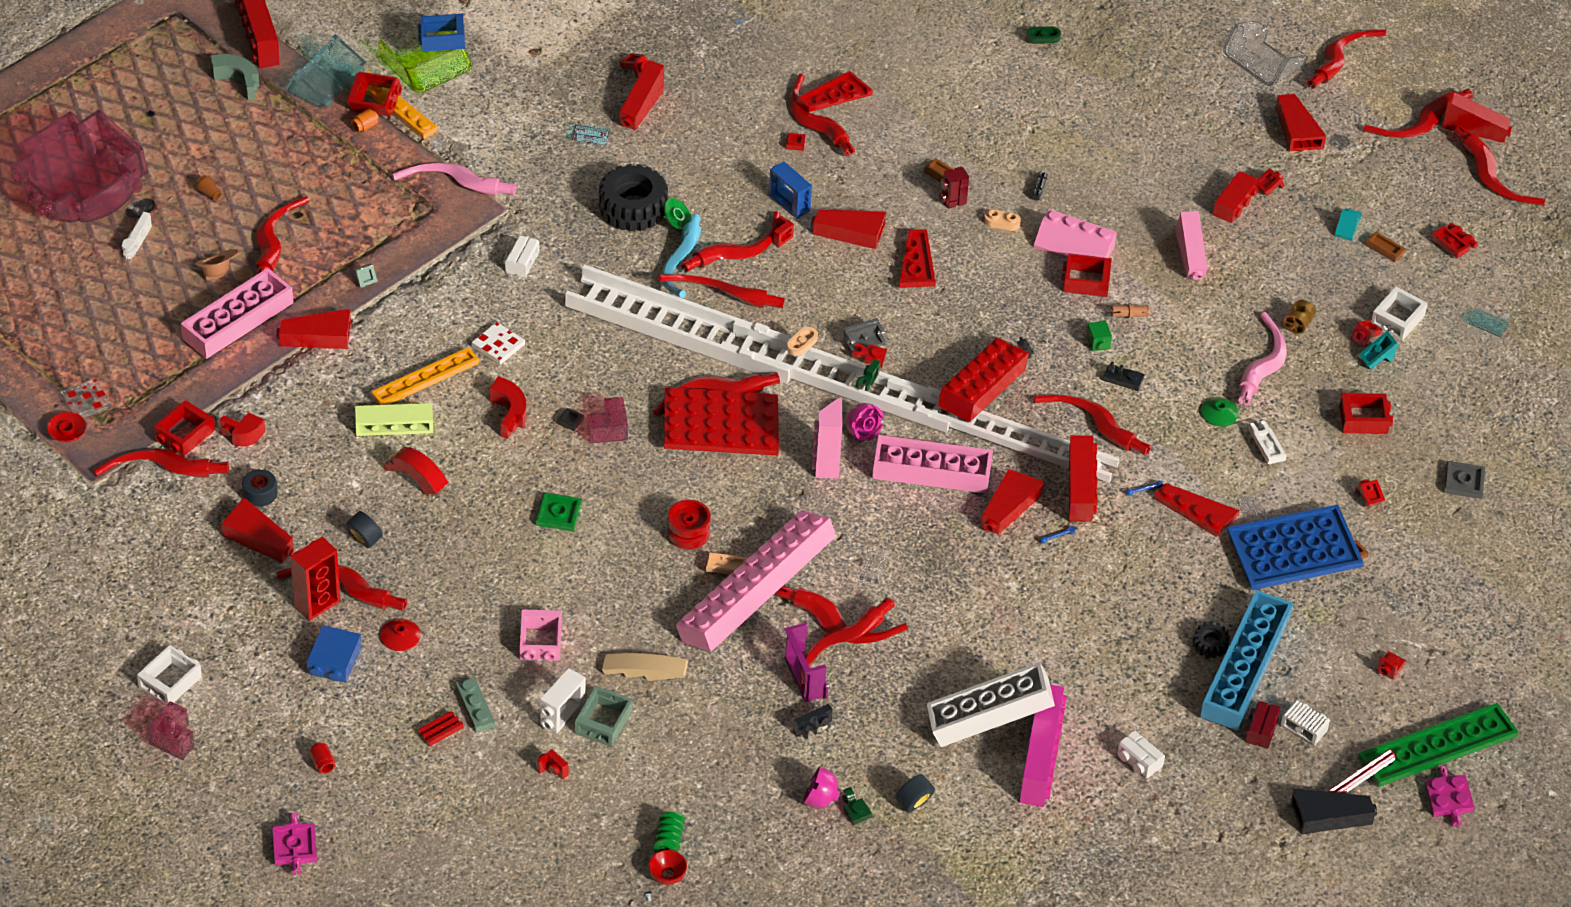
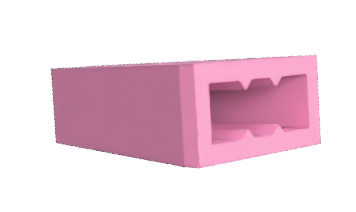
(1191, 245)

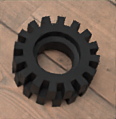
(1211, 631)

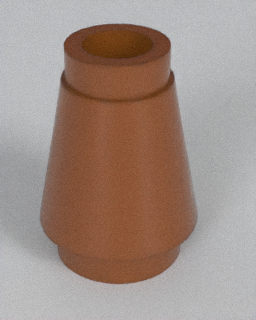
(208, 187)

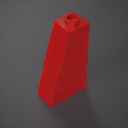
(643, 95)
(1475, 119)
(1298, 125)
(850, 226)
(316, 330)
(1010, 500)
(257, 531)

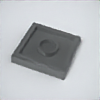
(1464, 479)

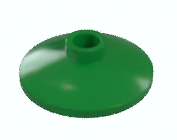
(676, 213)
(1219, 412)

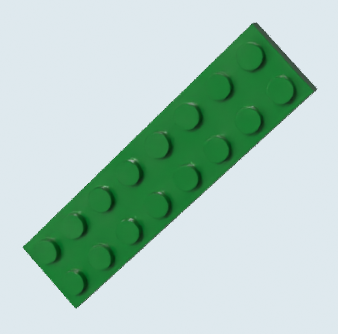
(1441, 743)

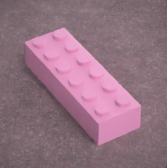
(236, 313)
(932, 464)

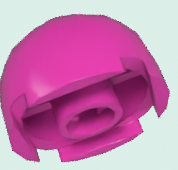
(864, 421)
(822, 789)

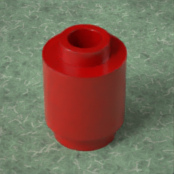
(322, 757)

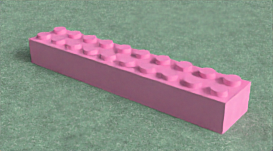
(755, 580)

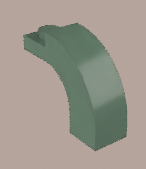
(238, 68)

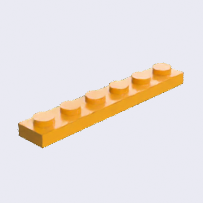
(405, 112)
(425, 377)

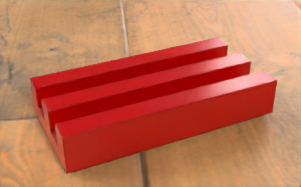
(438, 726)

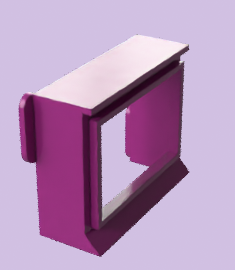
(815, 677)

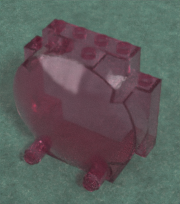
(79, 168)

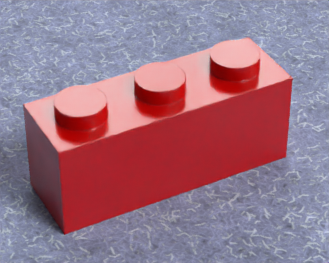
(1235, 197)

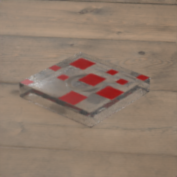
(86, 398)

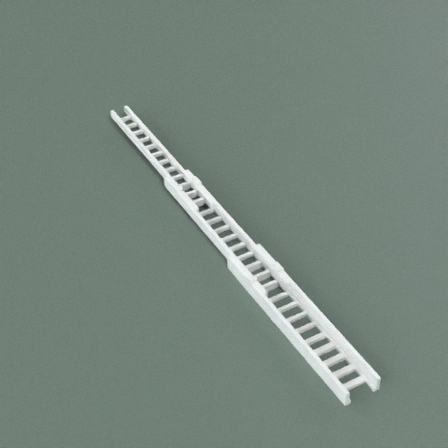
(764, 365)

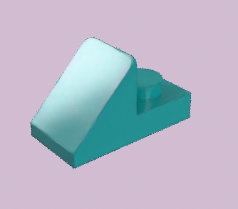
(1348, 224)
(1380, 349)

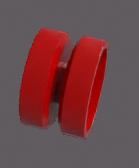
(689, 524)

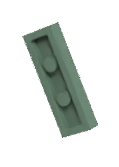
(475, 704)

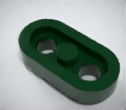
(1043, 35)

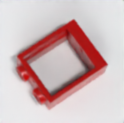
(360, 87)
(1087, 264)
(194, 415)
(1359, 425)

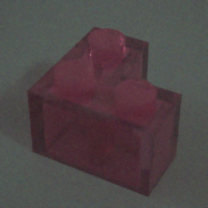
(611, 424)
(170, 733)

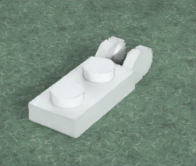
(137, 236)
(1267, 442)

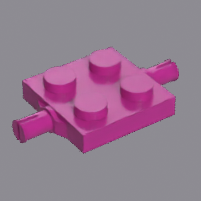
(1449, 795)
(294, 844)

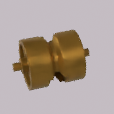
(1299, 316)

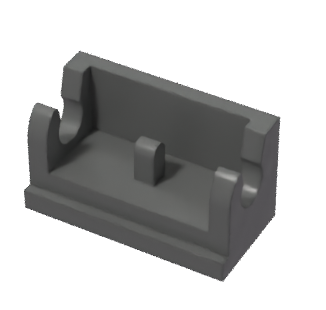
(864, 333)

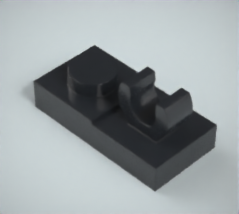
(1123, 377)
(812, 721)

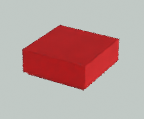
(795, 141)

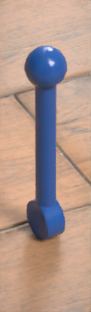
(1158, 484)
(1071, 530)

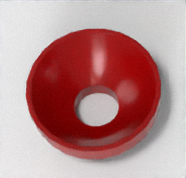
(667, 860)

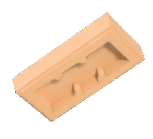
(723, 563)

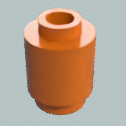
(364, 120)

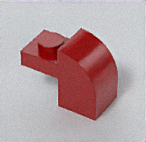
(245, 432)

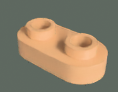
(1002, 220)
(802, 341)

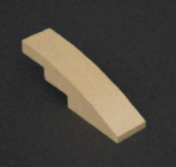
(648, 665)

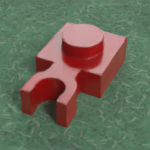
(870, 353)

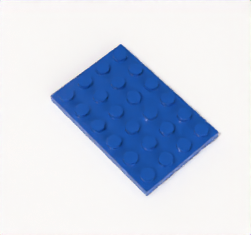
(1294, 547)

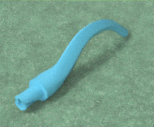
(690, 237)

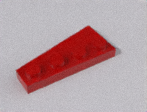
(834, 92)
(917, 262)
(1199, 510)

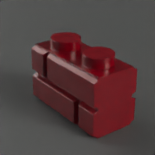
(954, 187)
(1262, 725)

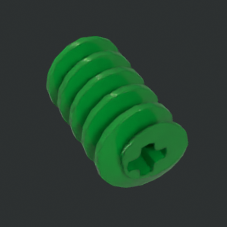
(669, 832)

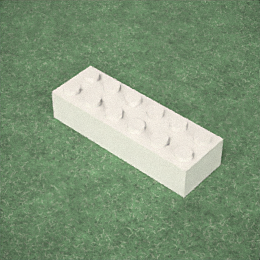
(990, 704)

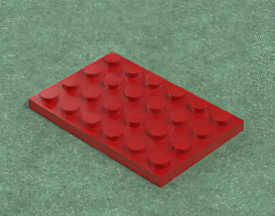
(721, 421)

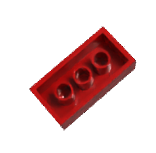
(1082, 478)
(315, 578)

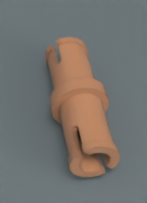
(1129, 311)

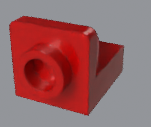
(634, 62)
(1269, 181)
(783, 232)
(1364, 331)
(1370, 492)
(1390, 665)
(554, 762)

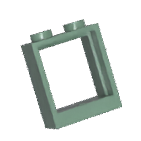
(598, 731)

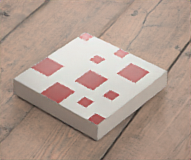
(498, 343)

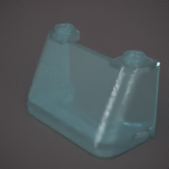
(326, 73)

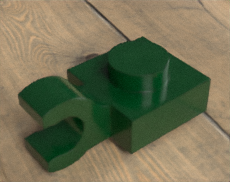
(871, 373)
(855, 809)

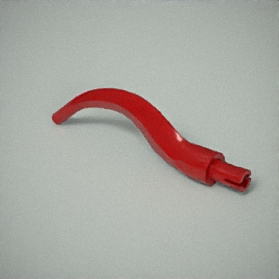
(1334, 56)
(1427, 121)
(820, 123)
(1486, 167)
(267, 240)
(729, 250)
(751, 296)
(751, 383)
(1104, 422)
(171, 461)
(361, 590)
(829, 615)
(867, 622)

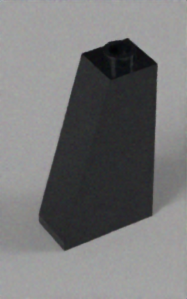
(1330, 810)

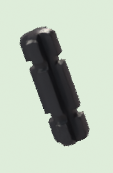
(1039, 185)
(1024, 345)

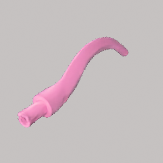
(464, 177)
(1265, 366)

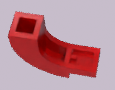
(513, 399)
(419, 467)

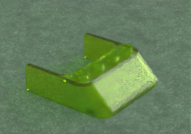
(427, 69)

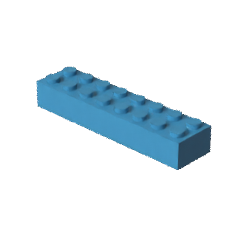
(1246, 660)

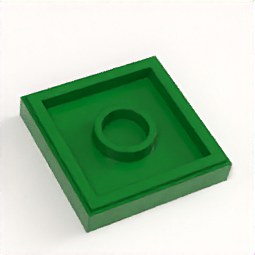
(558, 512)

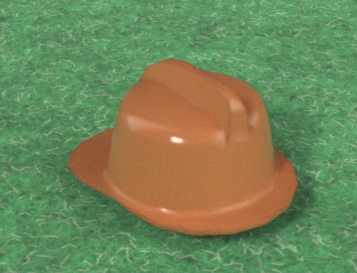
(216, 265)

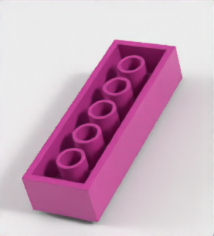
(1042, 746)

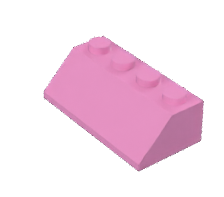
(1067, 234)
(828, 441)

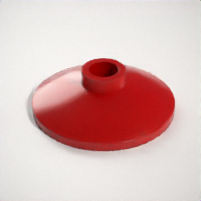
(66, 427)
(400, 634)

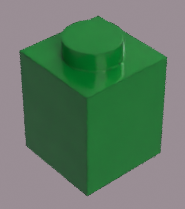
(1099, 335)

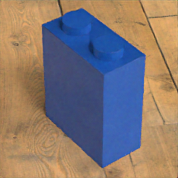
(334, 654)

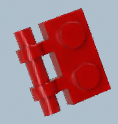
(1454, 240)

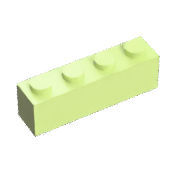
(394, 419)

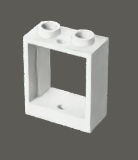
(1398, 327)
(147, 677)
(562, 701)

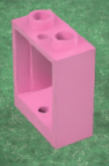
(532, 620)

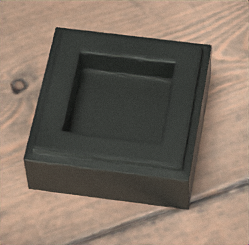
(570, 419)

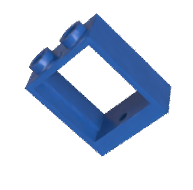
(441, 23)
(795, 202)

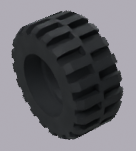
(633, 213)

